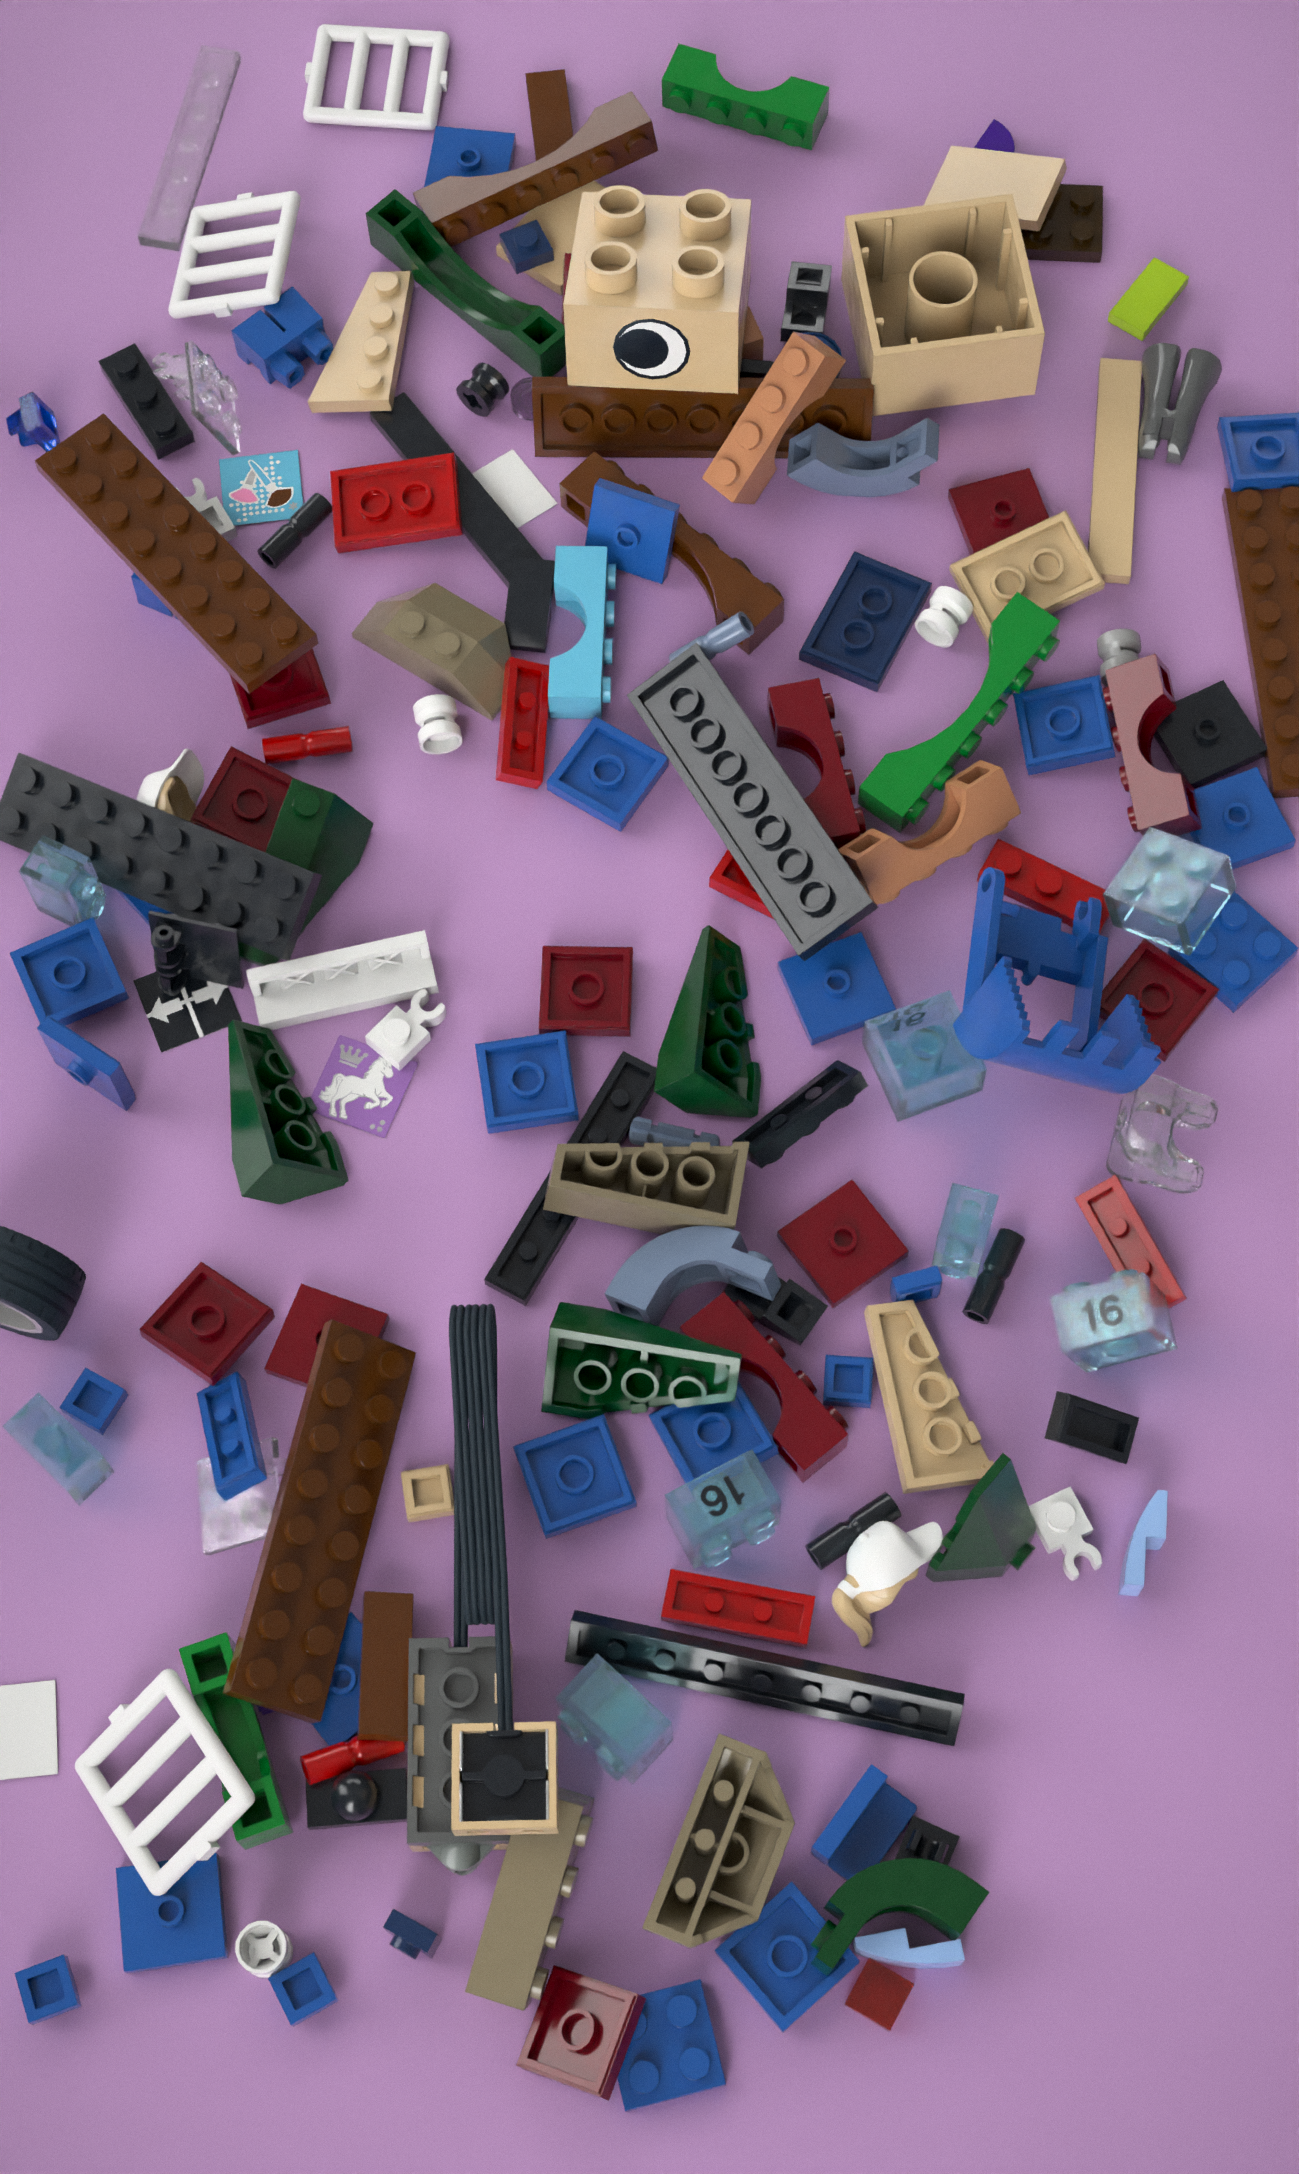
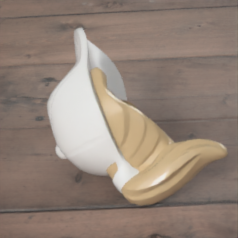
(175, 787)
(878, 1568)

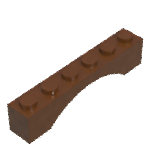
(608, 141)
(724, 579)

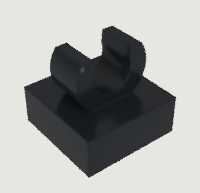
(927, 1842)

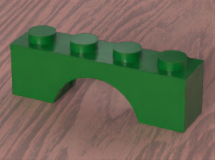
(784, 113)
(242, 1736)

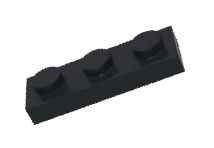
(146, 401)
(802, 1113)

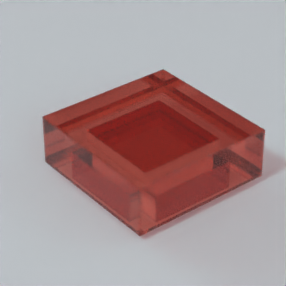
(879, 1994)

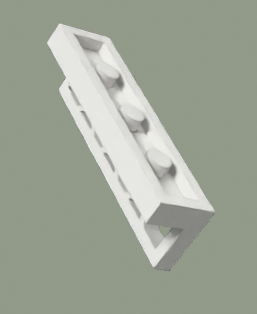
(342, 980)

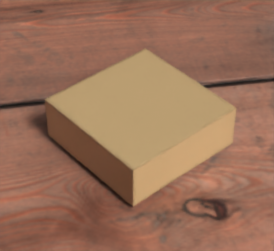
(428, 1493)

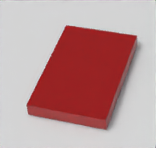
(396, 503)

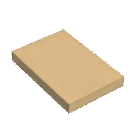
(988, 173)
(558, 223)
(1040, 563)

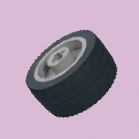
(36, 1287)

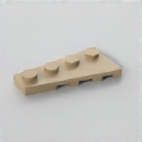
(369, 351)
(925, 1419)

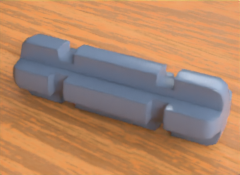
(670, 1135)

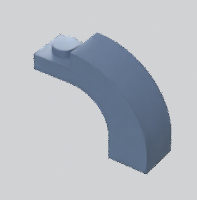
(862, 467)
(682, 1259)

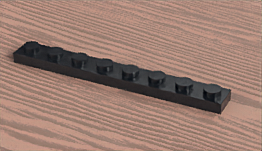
(766, 1678)

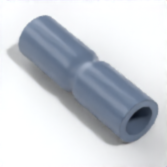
(721, 636)

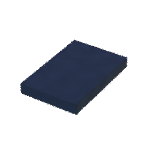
(865, 621)

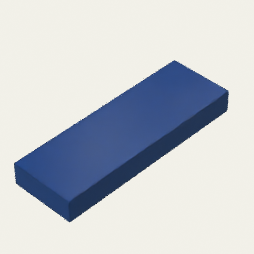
(231, 1436)

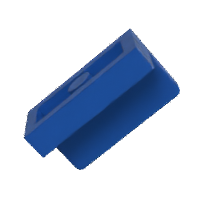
(864, 1826)

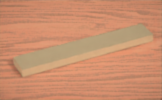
(1115, 468)

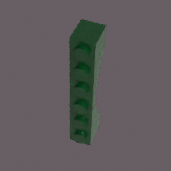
(516, 328)

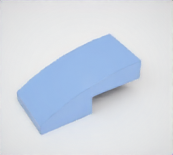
(1147, 1534)
(894, 1950)

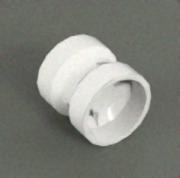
(946, 612)
(438, 729)
(256, 1945)

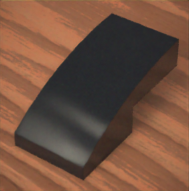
(806, 299)
(529, 604)
(789, 1314)

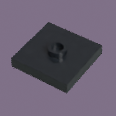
(1209, 736)

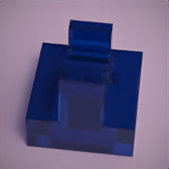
(34, 423)

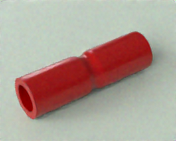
(313, 744)
(345, 1756)

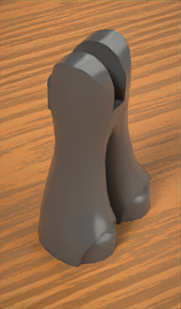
(1177, 426)

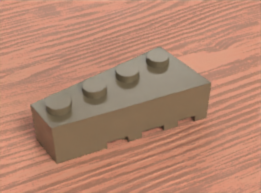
(648, 1185)
(526, 1907)

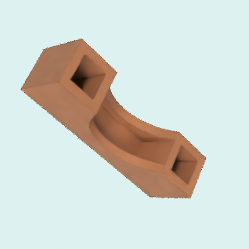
(793, 382)
(974, 806)

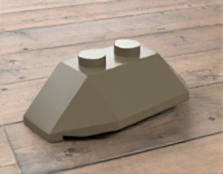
(442, 643)
(723, 1849)

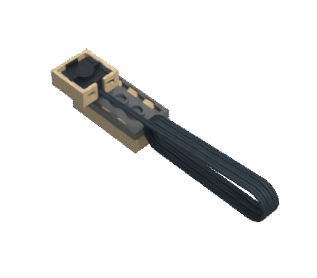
(467, 1767)

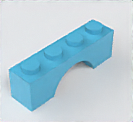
(577, 676)

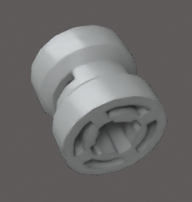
(1117, 648)

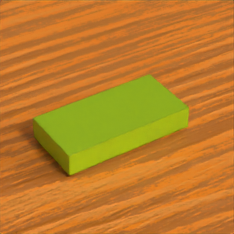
(1148, 299)

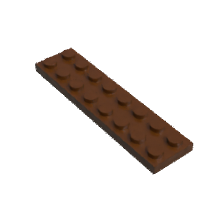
(675, 423)
(177, 553)
(1266, 572)
(320, 1523)

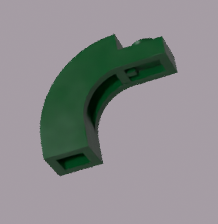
(905, 1885)

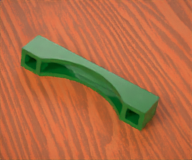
(907, 778)

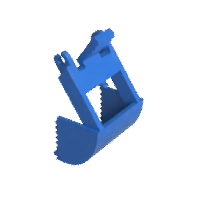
(993, 1016)

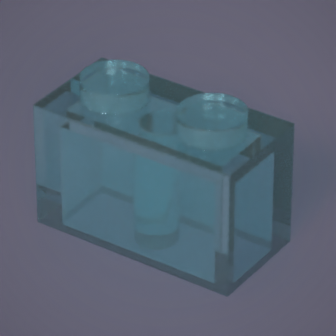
(63, 882)
(964, 1231)
(58, 1448)

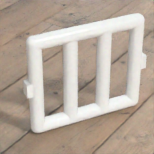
(362, 38)
(272, 265)
(217, 1762)

